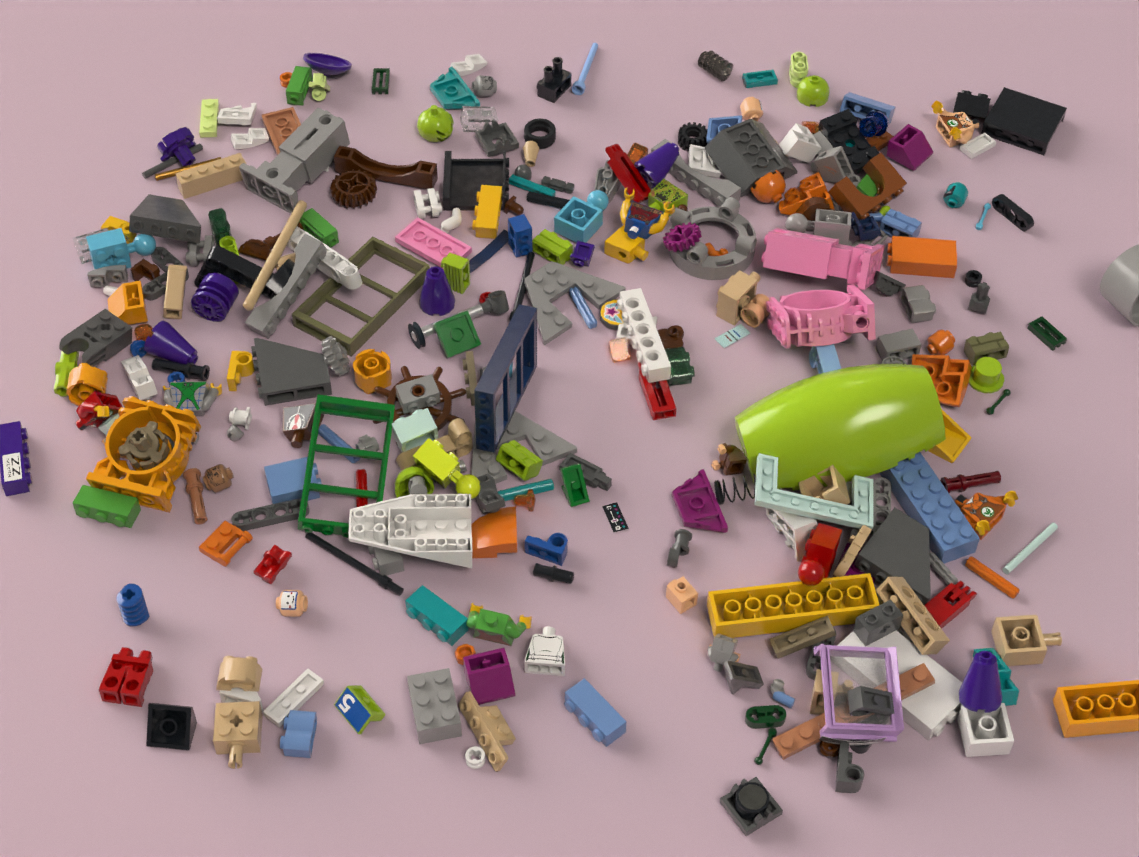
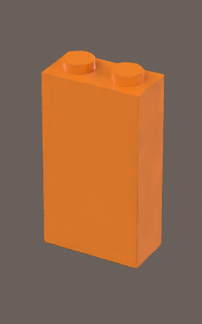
(922, 257)

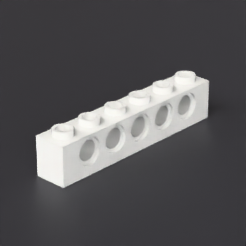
(644, 335)

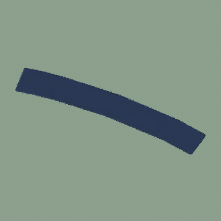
(488, 251)

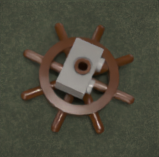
(421, 393)

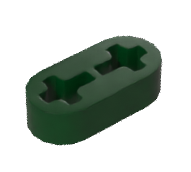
(765, 716)

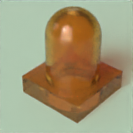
(525, 500)

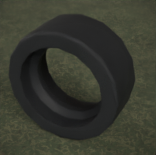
(540, 125)

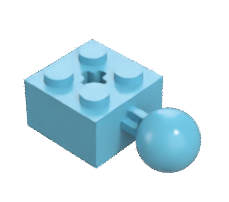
(581, 219)
(111, 248)

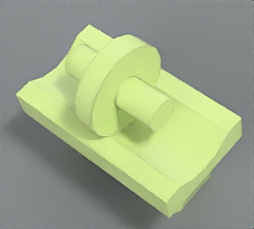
(319, 86)

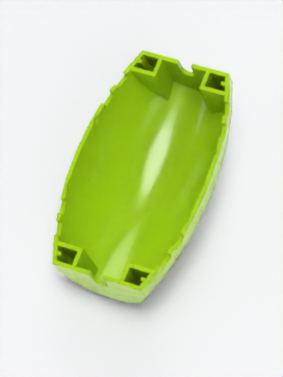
(844, 418)

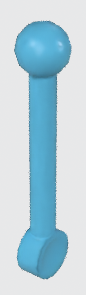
(979, 226)

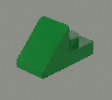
(574, 485)

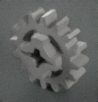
(335, 355)

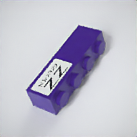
(13, 459)

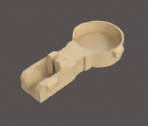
(856, 544)

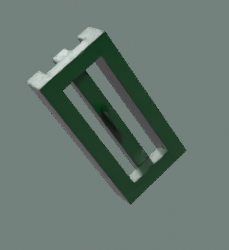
(380, 89)
(1045, 335)

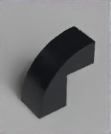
(281, 277)

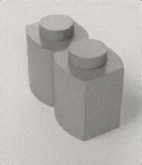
(917, 303)

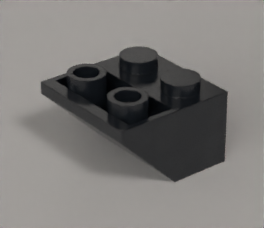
(972, 105)

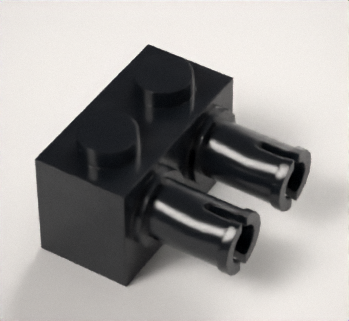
(555, 81)

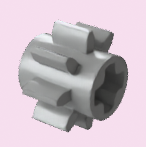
(367, 443)

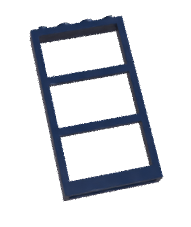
(517, 340)

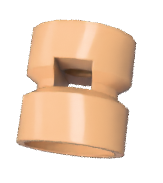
(755, 311)

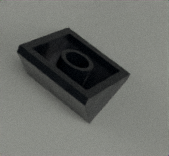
(170, 726)

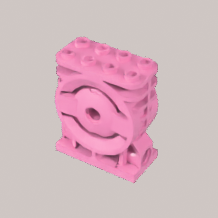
(821, 317)

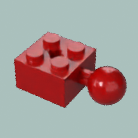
(819, 554)

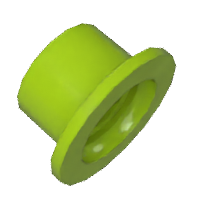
(987, 375)

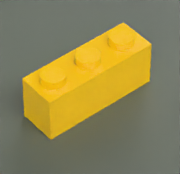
(488, 211)

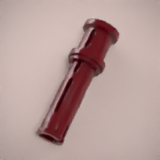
(962, 482)

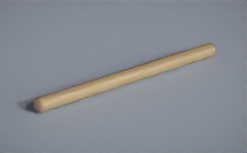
(274, 255)

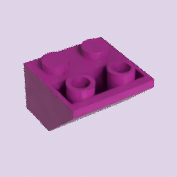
(909, 147)
(489, 676)

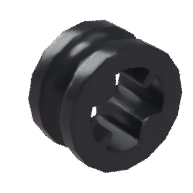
(973, 278)

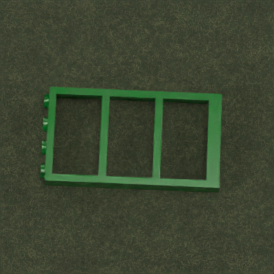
(346, 408)

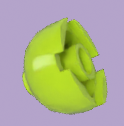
(813, 91)
(401, 482)

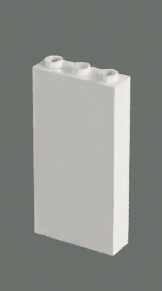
(931, 707)

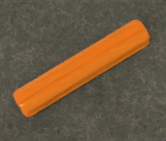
(992, 577)

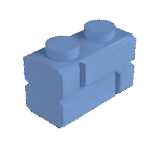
(898, 224)

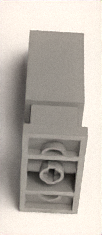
(300, 160)

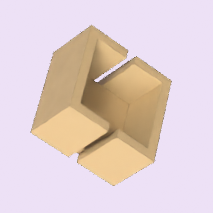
(835, 490)

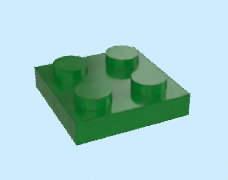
(457, 334)

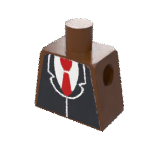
(298, 423)

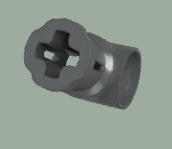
(680, 546)

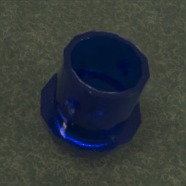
(874, 124)

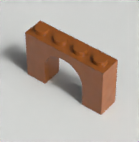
(888, 184)

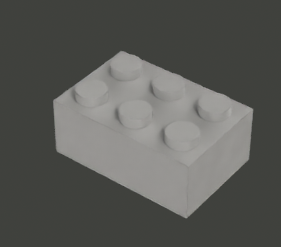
(434, 706)

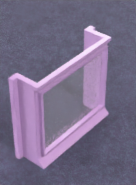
(852, 667)

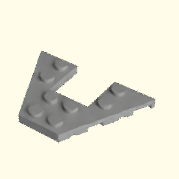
(553, 282)
(542, 441)

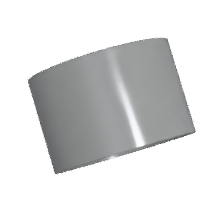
(1121, 284)

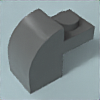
(488, 497)

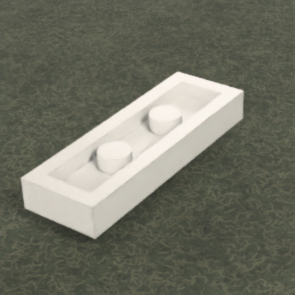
(293, 697)

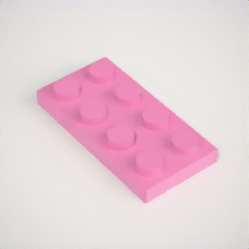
(430, 242)

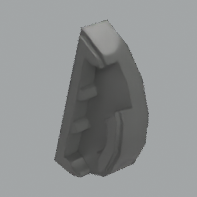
(886, 284)

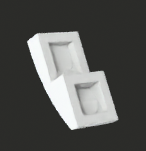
(470, 65)
(255, 137)

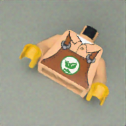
(954, 127)

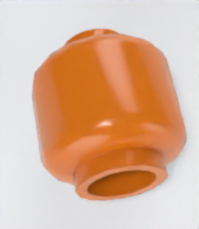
(940, 342)

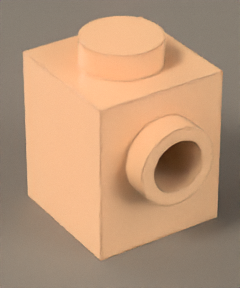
(681, 594)

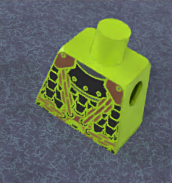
(666, 192)

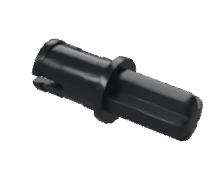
(553, 573)

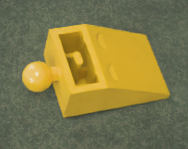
(955, 440)

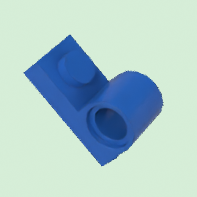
(553, 550)

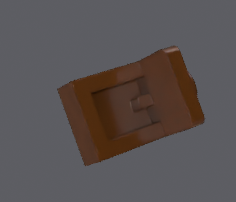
(145, 269)

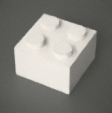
(985, 732)

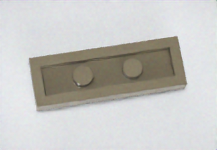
(470, 376)
(802, 637)

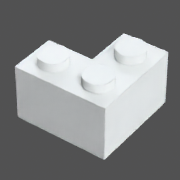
(800, 144)

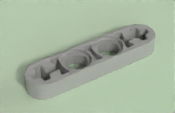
(885, 496)

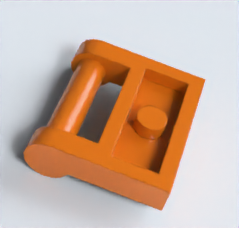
(221, 540)

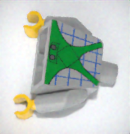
(191, 396)

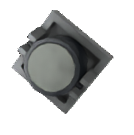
(750, 805)

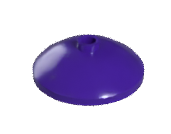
(327, 63)

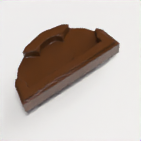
(255, 248)

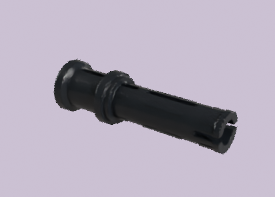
(189, 370)

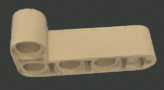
(457, 441)

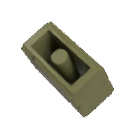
(988, 345)

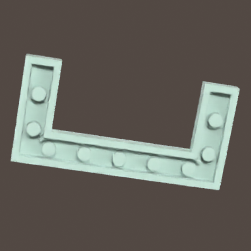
(770, 497)

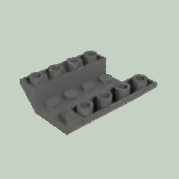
(747, 154)

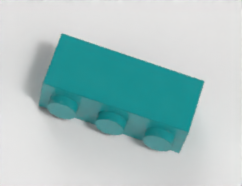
(436, 615)

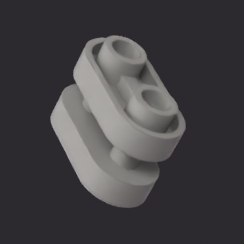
(194, 255)

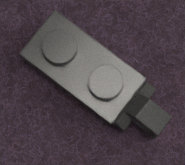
(592, 474)

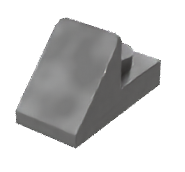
(742, 675)

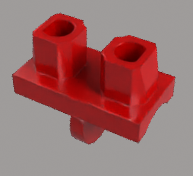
(272, 564)

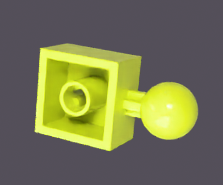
(445, 468)

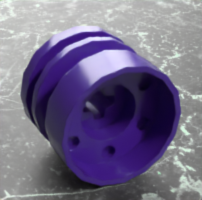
(214, 297)

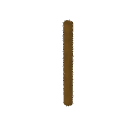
(167, 174)

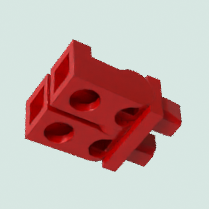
(127, 678)

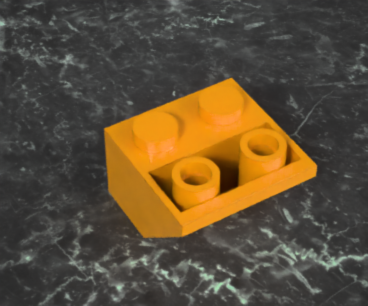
(129, 303)

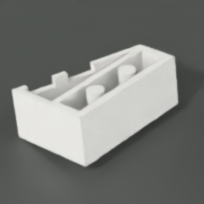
(795, 529)

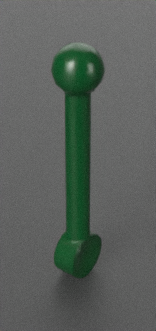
(990, 410)
(772, 733)

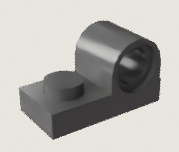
(868, 700)
(846, 770)

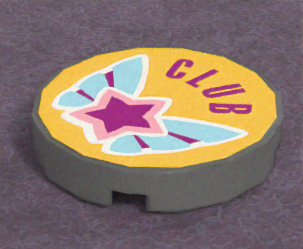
(611, 315)

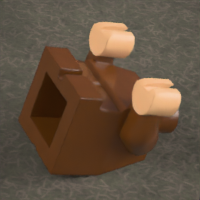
(731, 459)

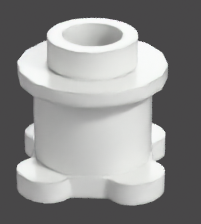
(241, 417)

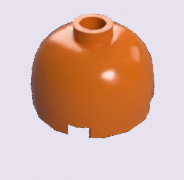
(769, 188)

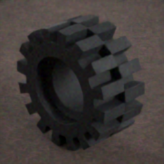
(692, 130)

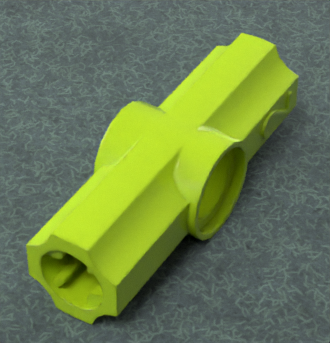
(62, 370)

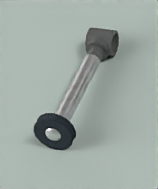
(495, 304)

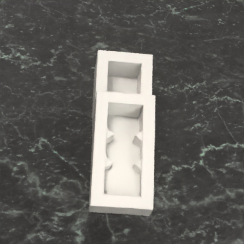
(139, 377)

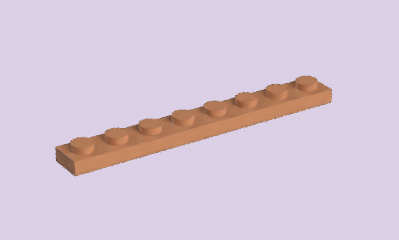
(809, 732)

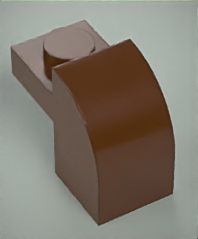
(809, 207)

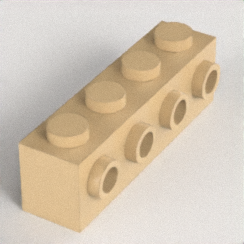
(210, 176)

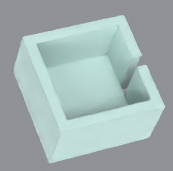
(414, 429)

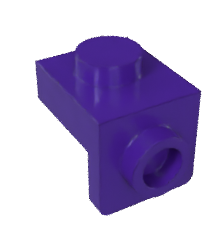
(582, 254)

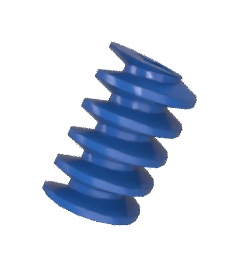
(132, 605)

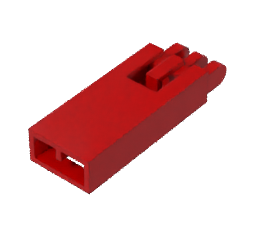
(627, 173)
(658, 400)
(942, 610)

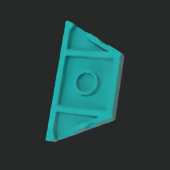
(453, 91)

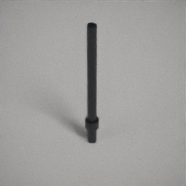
(521, 292)
(383, 581)

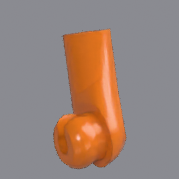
(712, 252)

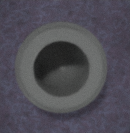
(523, 171)

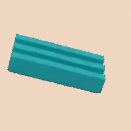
(760, 78)

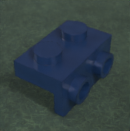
(865, 228)

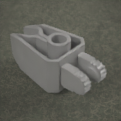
(607, 181)

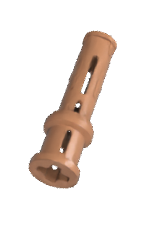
(194, 489)

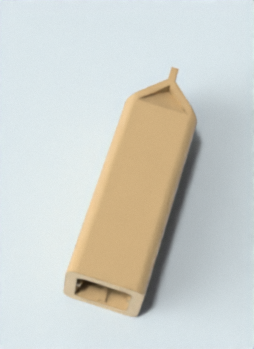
(174, 291)

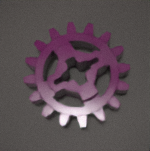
(682, 237)

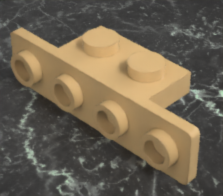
(488, 728)

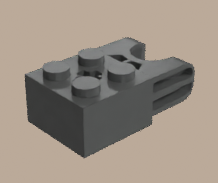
(98, 338)

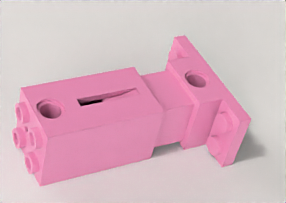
(821, 257)

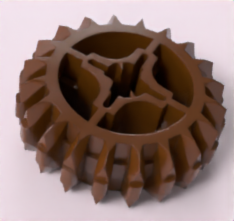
(353, 188)

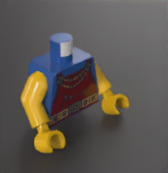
(641, 219)

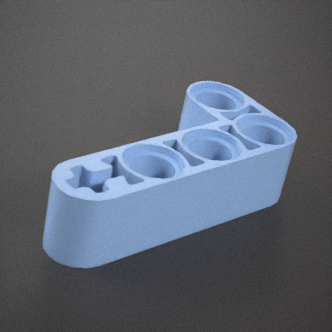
(824, 358)

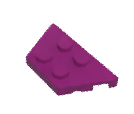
(698, 504)

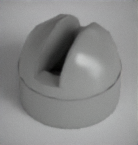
(234, 433)

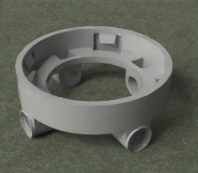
(695, 259)

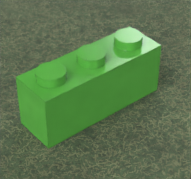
(106, 506)

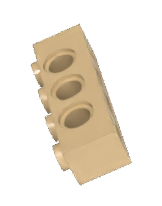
(916, 618)

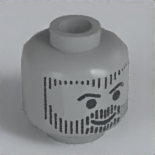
(484, 86)

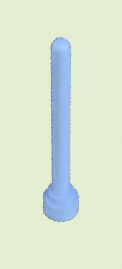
(579, 86)

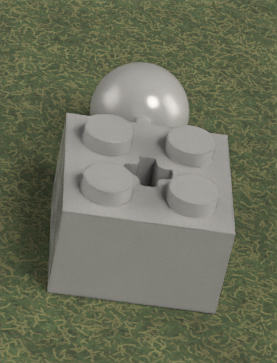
(826, 224)

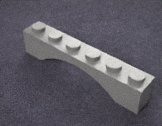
(712, 188)
(267, 316)

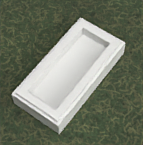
(978, 145)

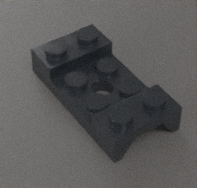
(842, 129)

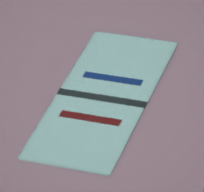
(732, 335)

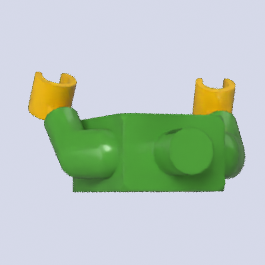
(496, 626)

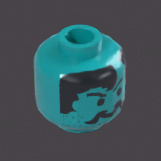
(955, 195)

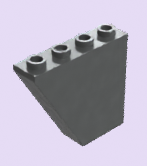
(165, 218)
(289, 372)
(899, 550)

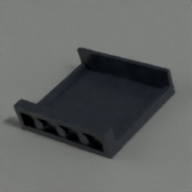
(1023, 121)
(466, 176)

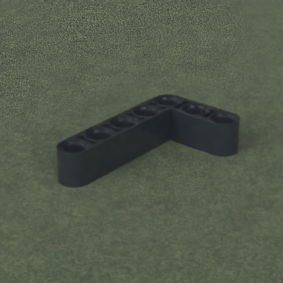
(232, 266)

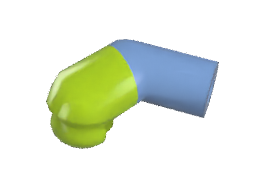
(878, 216)

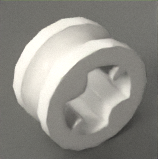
(476, 751)

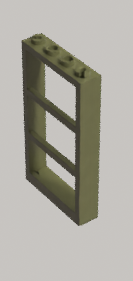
(324, 293)

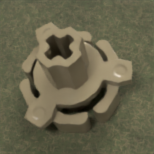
(145, 445)

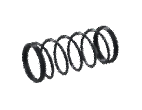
(720, 496)

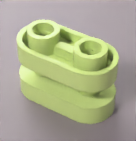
(798, 68)

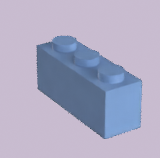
(861, 106)
(595, 712)

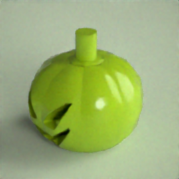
(435, 120)

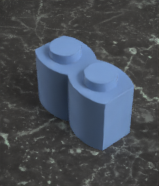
(299, 734)

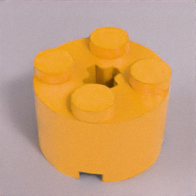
(372, 370)
(84, 381)

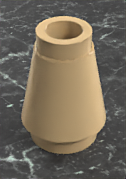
(530, 152)

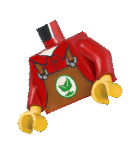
(97, 409)

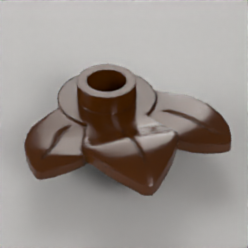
(669, 339)

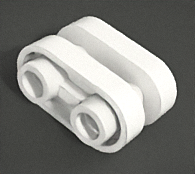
(432, 197)

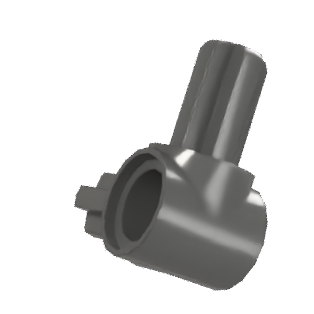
(980, 300)

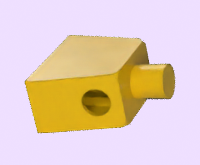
(624, 248)

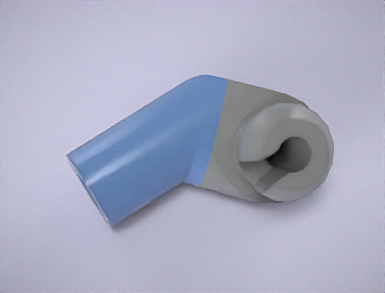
(779, 694)

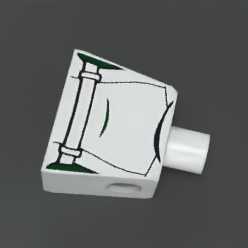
(546, 654)

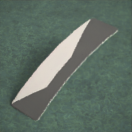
(836, 741)

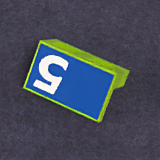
(358, 707)

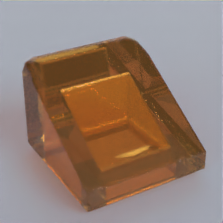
(812, 126)
(637, 152)
(619, 350)

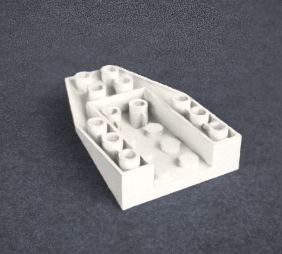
(418, 526)

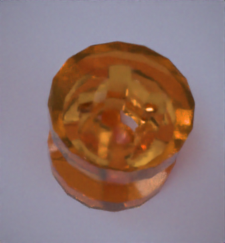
(143, 331)

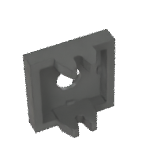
(496, 131)

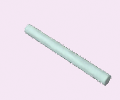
(1030, 548)

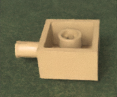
(735, 295)
(1021, 640)
(237, 730)

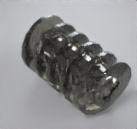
(715, 65)

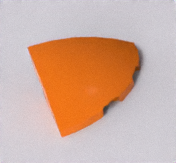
(809, 187)
(948, 376)
(495, 533)

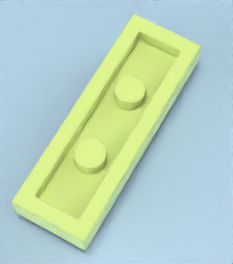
(208, 118)

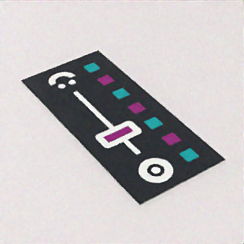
(615, 517)

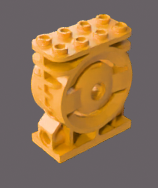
(151, 486)

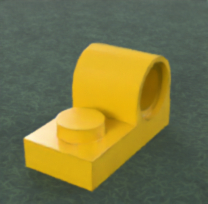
(240, 366)

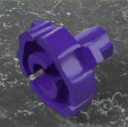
(178, 145)

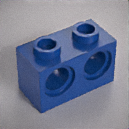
(519, 235)

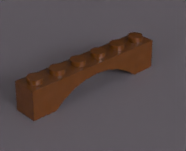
(419, 174)

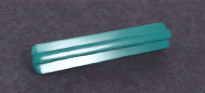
(530, 186)
(538, 487)

